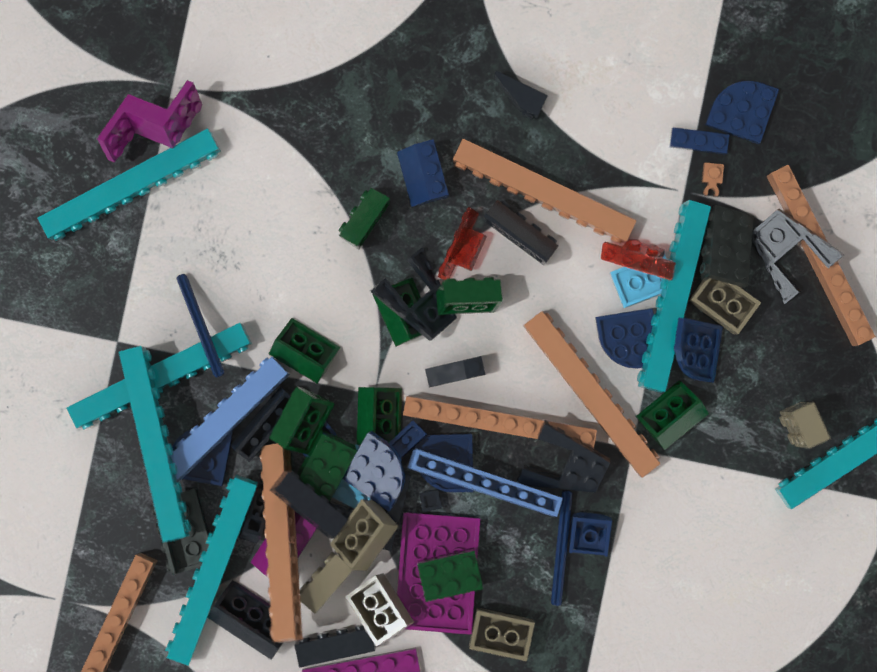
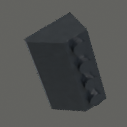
(520, 232)
(246, 618)

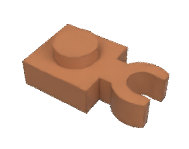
(712, 176)

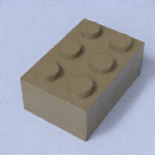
(725, 304)
(804, 425)
(364, 535)
(324, 582)
(379, 609)
(501, 634)

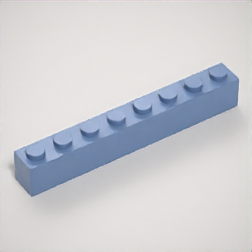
(228, 415)
(485, 483)

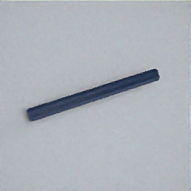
(200, 325)
(561, 548)

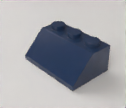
(422, 173)

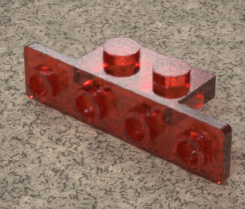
(464, 247)
(639, 257)

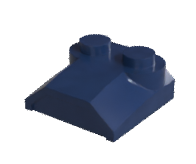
(590, 533)

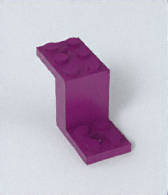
(150, 121)

